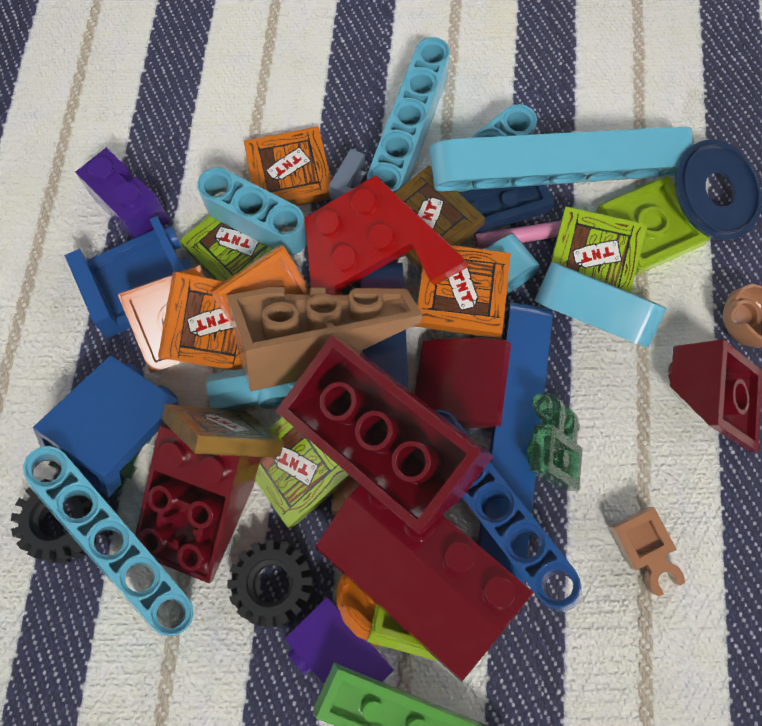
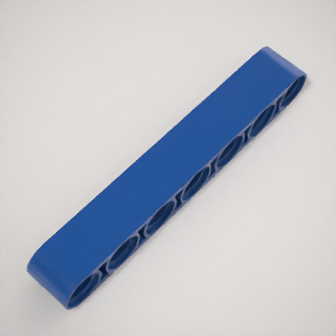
(529, 334)

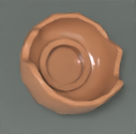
(744, 315)

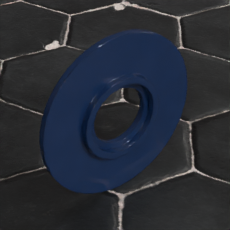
(690, 187)

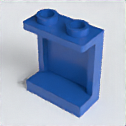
(122, 269)
(106, 421)

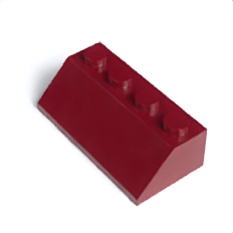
(383, 435)
(429, 583)

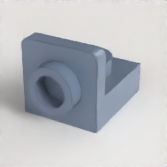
(349, 174)

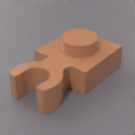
(645, 544)

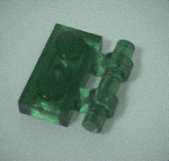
(554, 446)

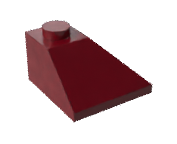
(720, 388)

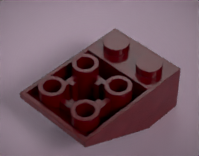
(192, 505)

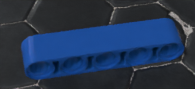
(514, 525)

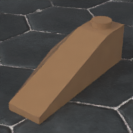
(285, 332)

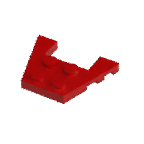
(369, 231)

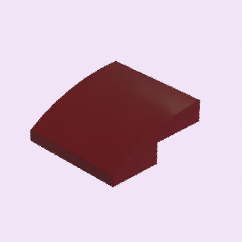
(465, 379)

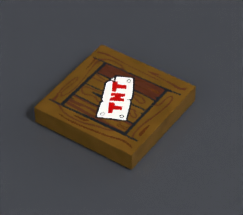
(443, 211)
(221, 431)

